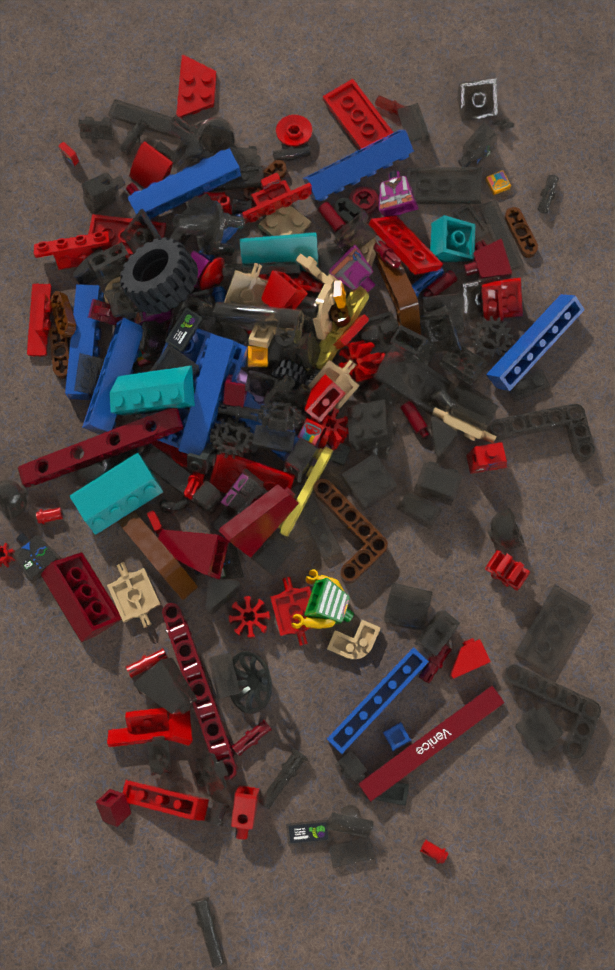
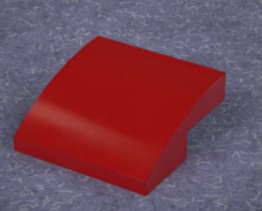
(149, 166)
(502, 299)

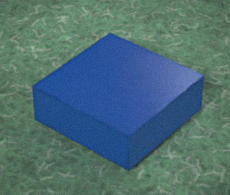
(396, 736)

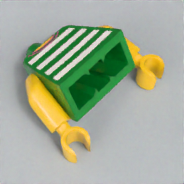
(326, 603)

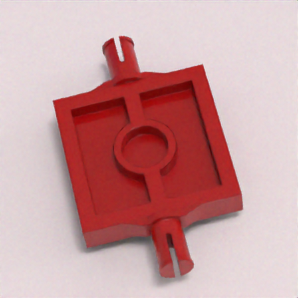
(286, 605)

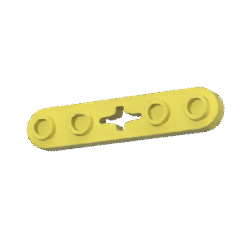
(355, 302)
(313, 475)

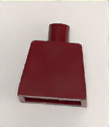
(490, 262)

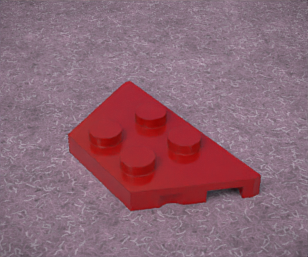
(196, 87)

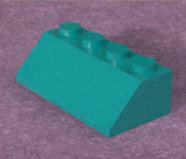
(279, 248)
(152, 391)
(116, 493)

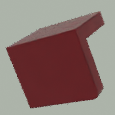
(234, 393)
(113, 807)

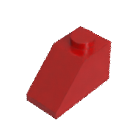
(323, 398)
(469, 657)

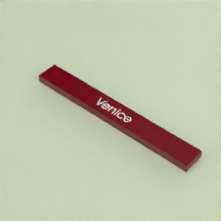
(431, 743)

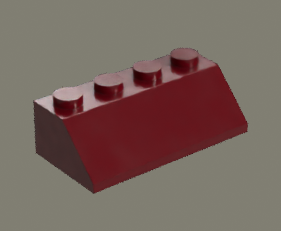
(81, 596)

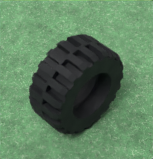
(159, 276)

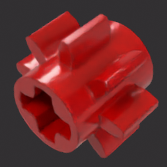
(8, 558)

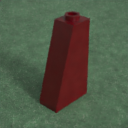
(259, 520)
(197, 550)

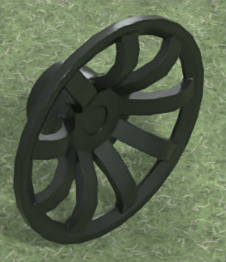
(254, 681)

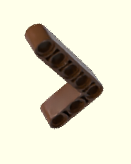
(402, 295)
(354, 527)
(158, 555)

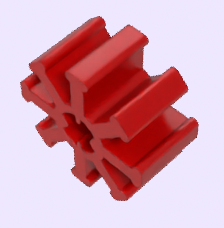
(361, 356)
(334, 430)
(507, 570)
(234, 619)

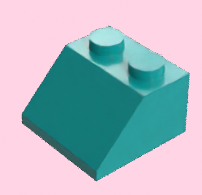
(452, 239)

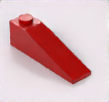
(166, 800)

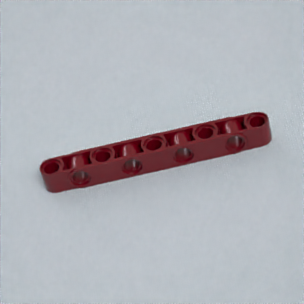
(100, 447)
(194, 673)

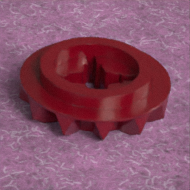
(362, 193)

